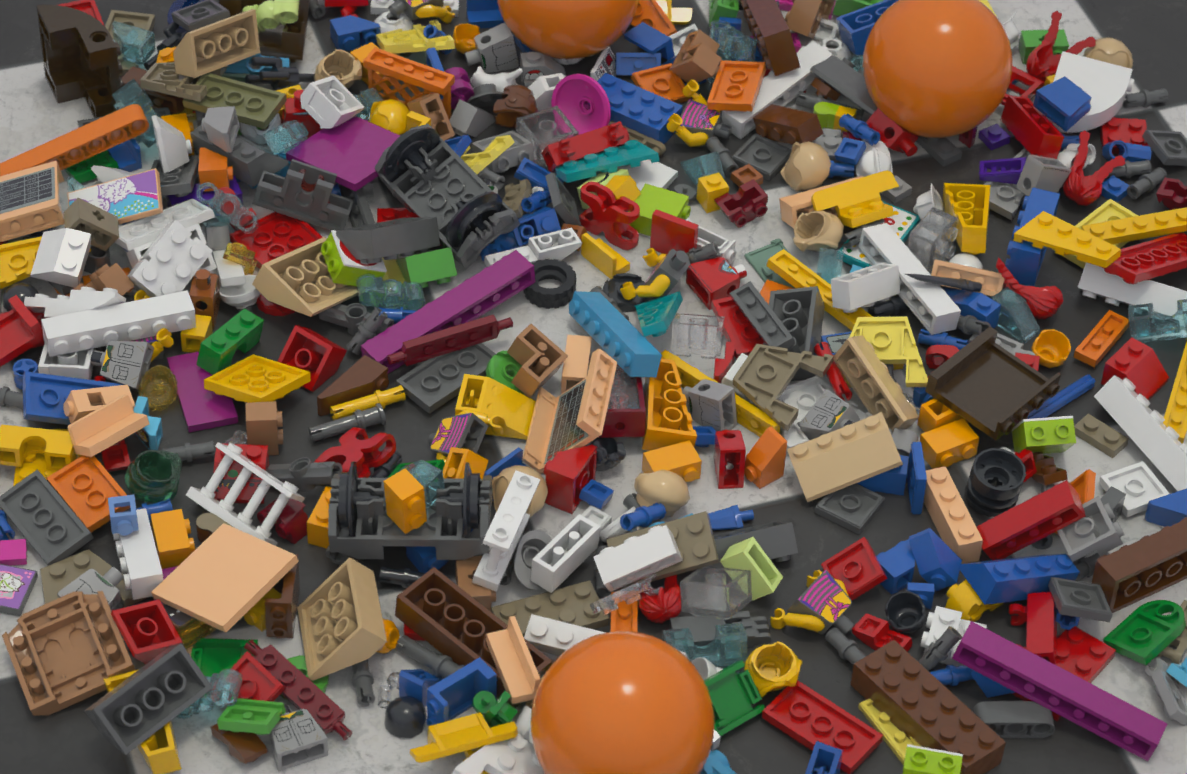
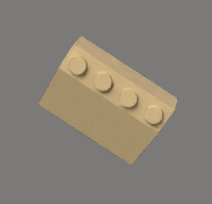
(302, 281)
(341, 621)

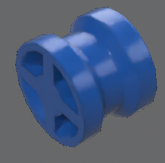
(19, 369)

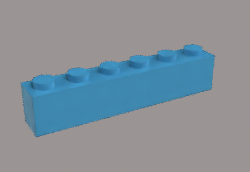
(615, 334)

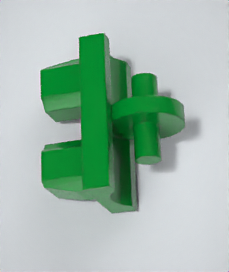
(494, 711)

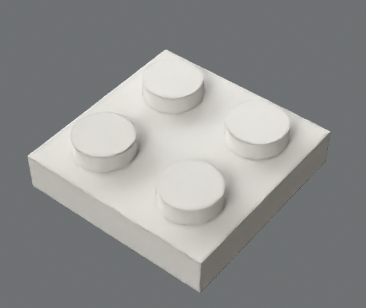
(1138, 485)

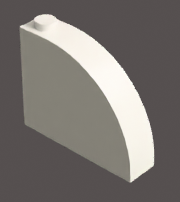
(1100, 80)

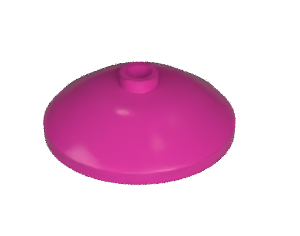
(573, 98)

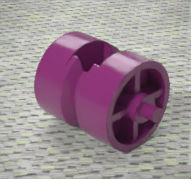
(461, 88)

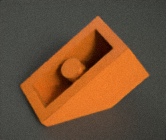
(214, 169)
(766, 459)

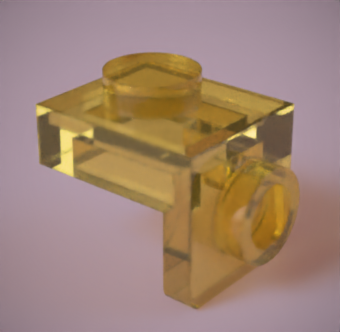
(241, 255)

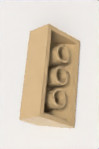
(217, 45)
(873, 383)
(844, 457)

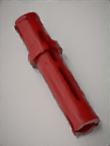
(834, 374)

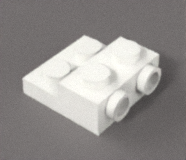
(938, 624)

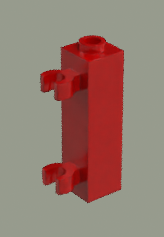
(583, 144)
(1041, 624)

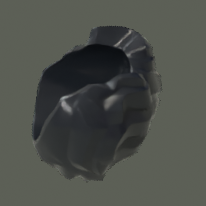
(608, 453)

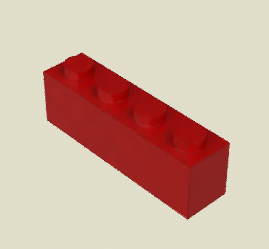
(1031, 127)
(1031, 521)

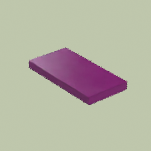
(200, 407)

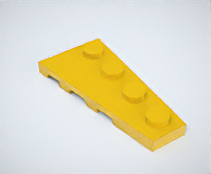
(1067, 240)

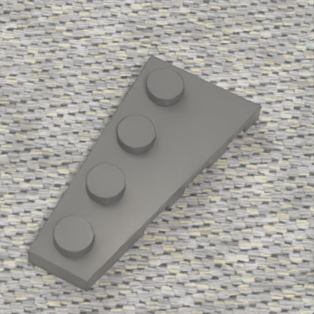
(1006, 197)

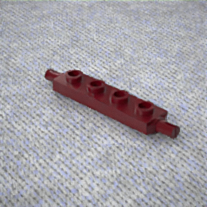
(449, 340)
(301, 690)

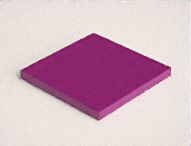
(346, 150)

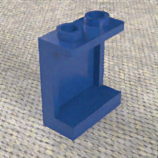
(456, 692)

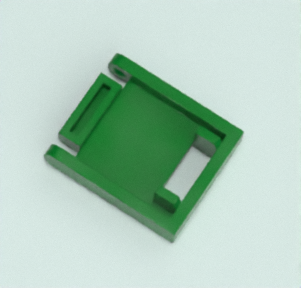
(218, 654)
(733, 697)

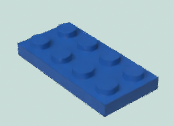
(46, 395)

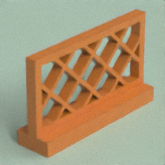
(412, 75)

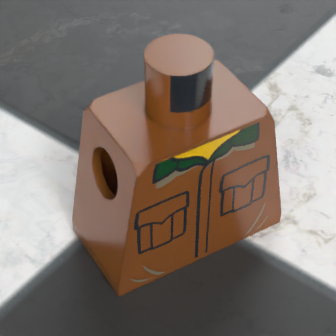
(206, 288)

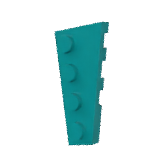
(607, 161)
(658, 314)

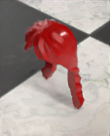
(1042, 61)
(1088, 188)
(1041, 300)
(664, 605)

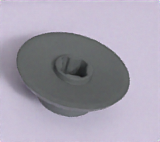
(485, 95)

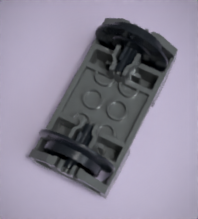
(439, 184)
(362, 509)

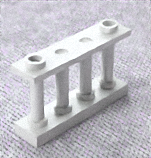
(225, 507)
(506, 530)

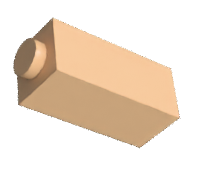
(577, 363)
(88, 400)

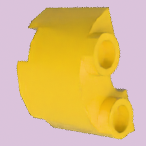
(965, 599)

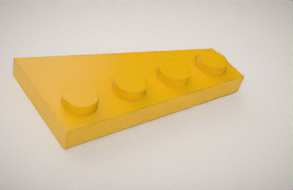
(17, 260)

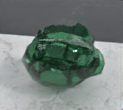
(154, 476)

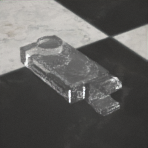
(629, 595)

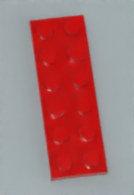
(1151, 259)

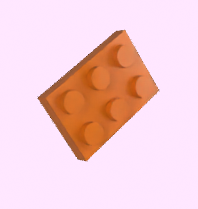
(736, 86)
(86, 490)

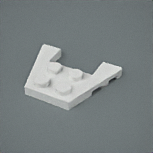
(803, 397)
(503, 757)

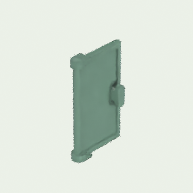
(759, 259)

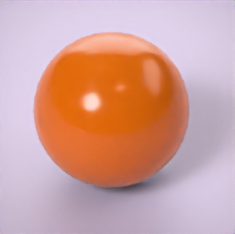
(567, 26)
(937, 65)
(622, 709)

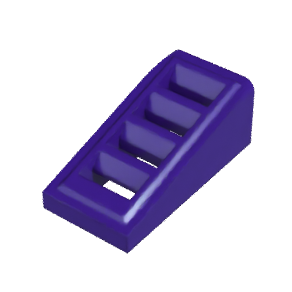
(1010, 170)

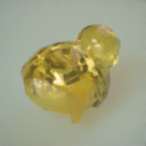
(159, 381)

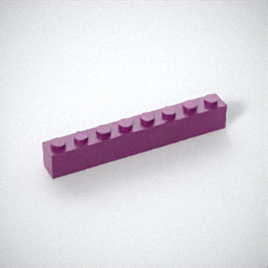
(455, 306)
(1060, 691)

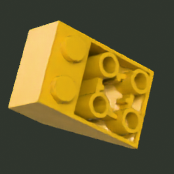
(493, 398)

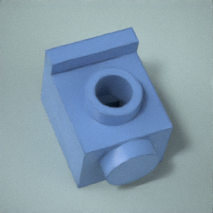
(125, 521)

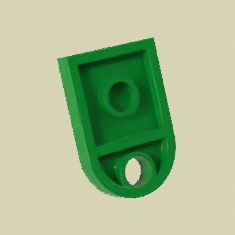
(1147, 631)

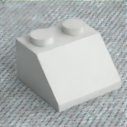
(62, 256)

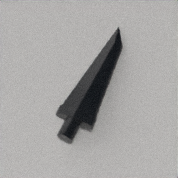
(963, 284)

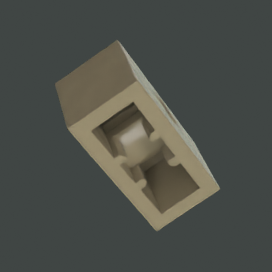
(93, 220)

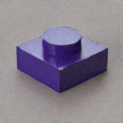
(994, 136)

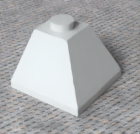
(171, 145)

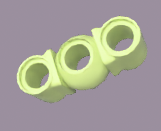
(273, 13)

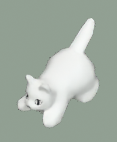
(501, 80)

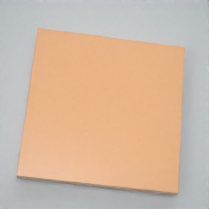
(224, 577)

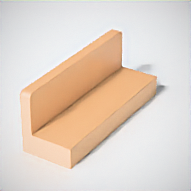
(991, 281)
(105, 426)
(514, 662)

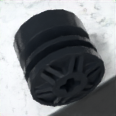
(995, 482)

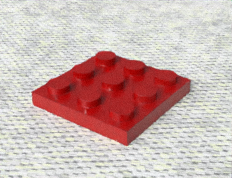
(275, 237)

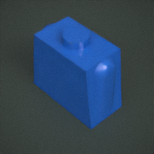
(1062, 102)

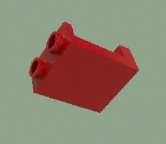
(18, 331)

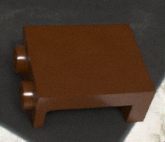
(282, 612)

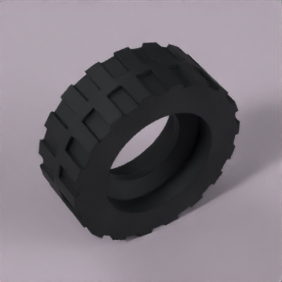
(551, 297)

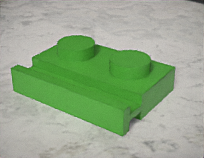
(251, 716)

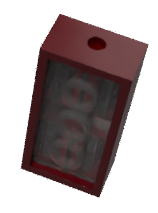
(626, 407)

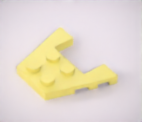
(413, 40)
(480, 160)
(893, 345)

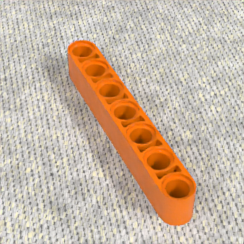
(83, 141)

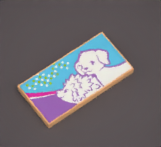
(125, 197)

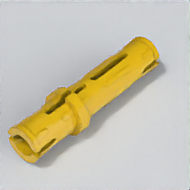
(383, 397)

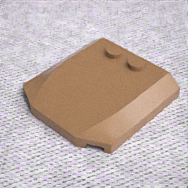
(66, 651)

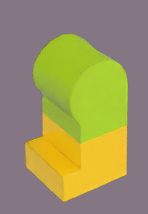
(830, 114)

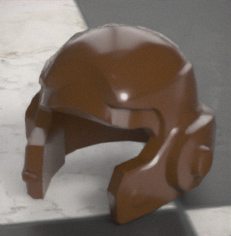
(515, 103)

